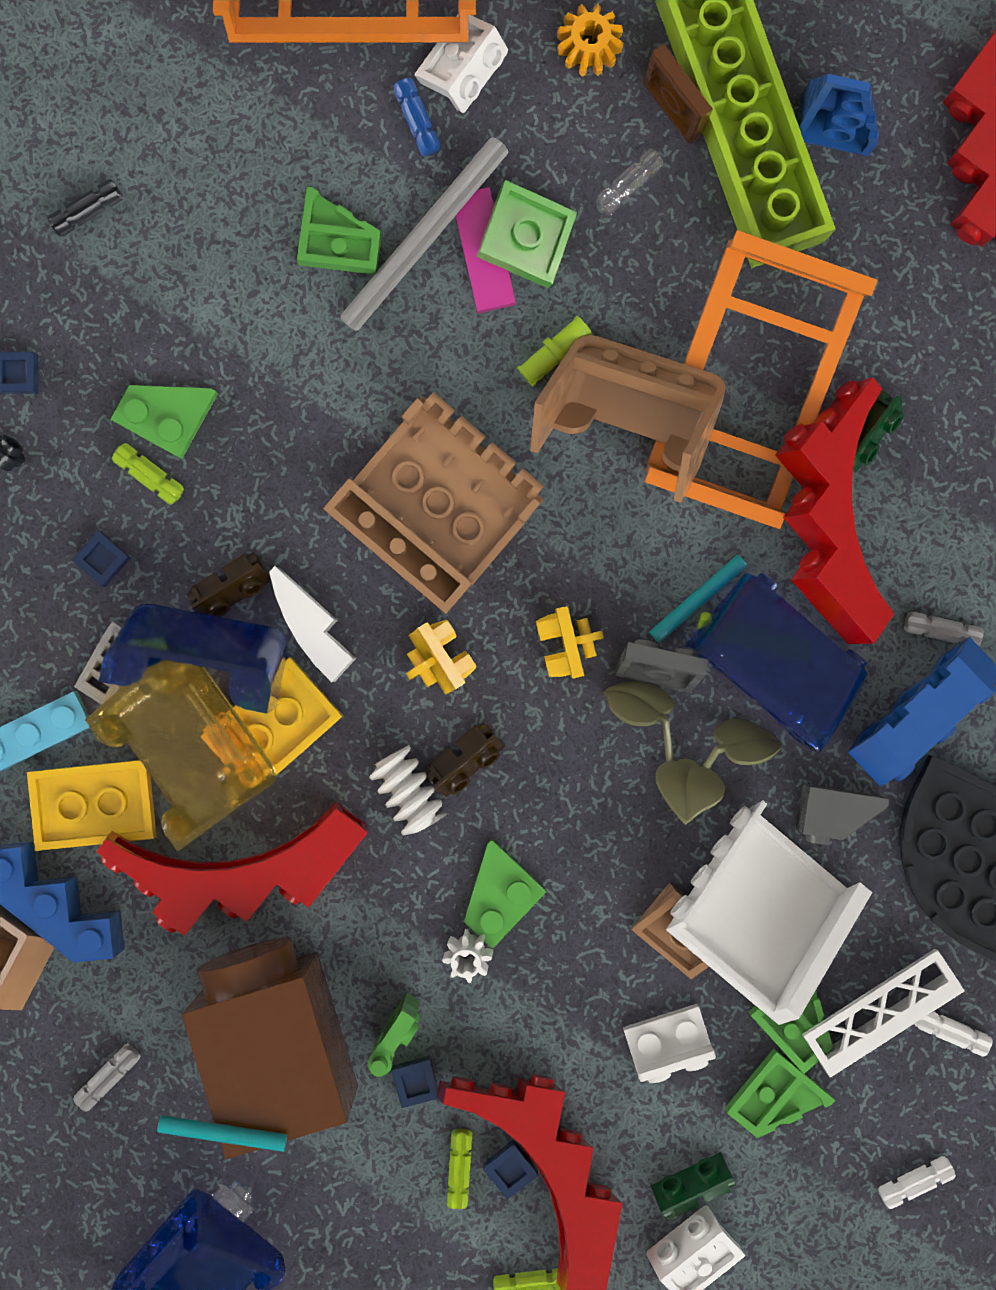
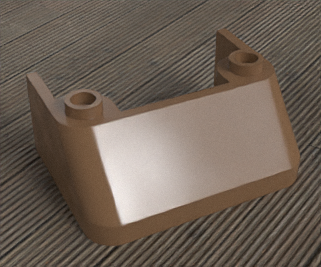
(635, 394)

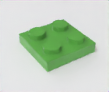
(526, 234)

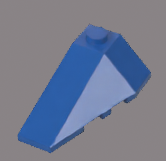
(838, 114)

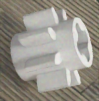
(463, 947)

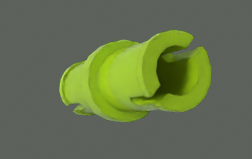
(553, 351)

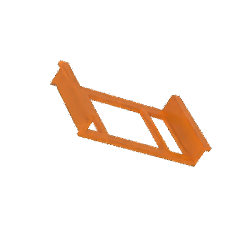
(343, 29)
(720, 298)

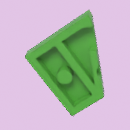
(336, 238)
(165, 414)
(500, 895)
(789, 1034)
(775, 1096)

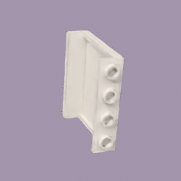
(766, 916)

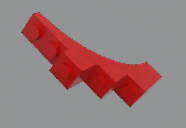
(975, 158)
(823, 516)
(240, 885)
(584, 1215)

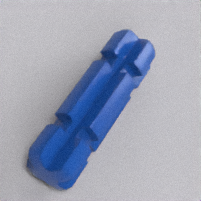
(416, 116)

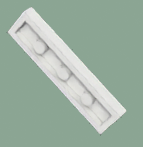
(888, 1020)

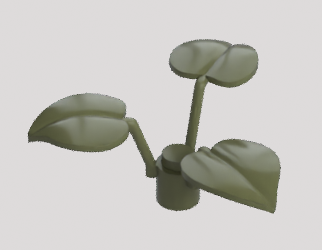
(682, 782)

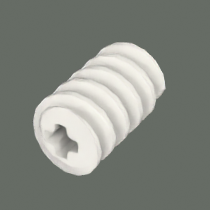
(407, 791)

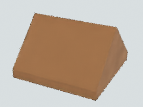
(653, 927)

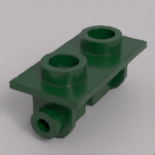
(881, 419)
(679, 1191)

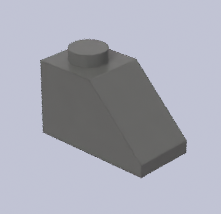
(835, 812)

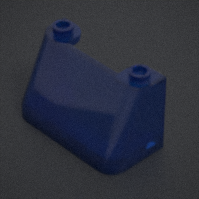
(159, 633)
(780, 660)
(203, 1250)

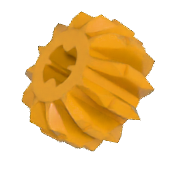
(586, 54)

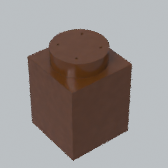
(270, 1043)

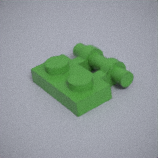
(397, 1030)

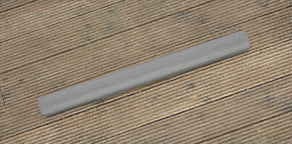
(424, 233)

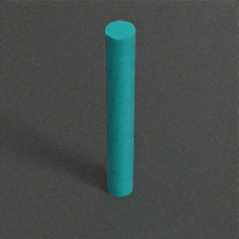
(698, 598)
(222, 1133)

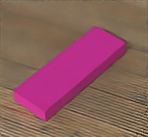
(489, 283)

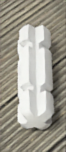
(956, 1033)
(916, 1182)

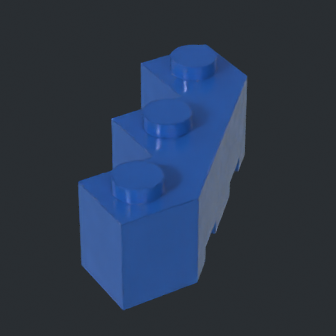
(926, 713)
(54, 908)

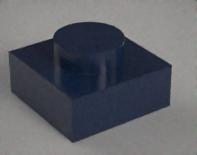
(18, 373)
(101, 558)
(415, 1081)
(510, 1169)

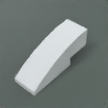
(310, 626)

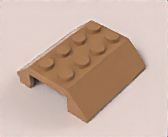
(437, 502)

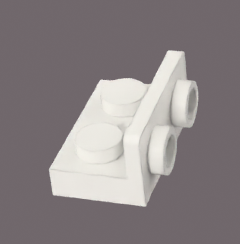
(463, 68)
(669, 1044)
(694, 1253)

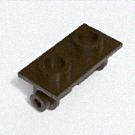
(244, 580)
(452, 773)

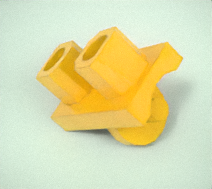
(433, 661)
(569, 661)

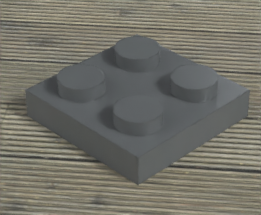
(660, 667)

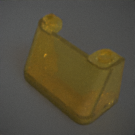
(188, 745)

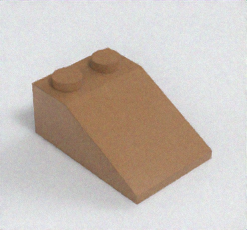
(21, 960)

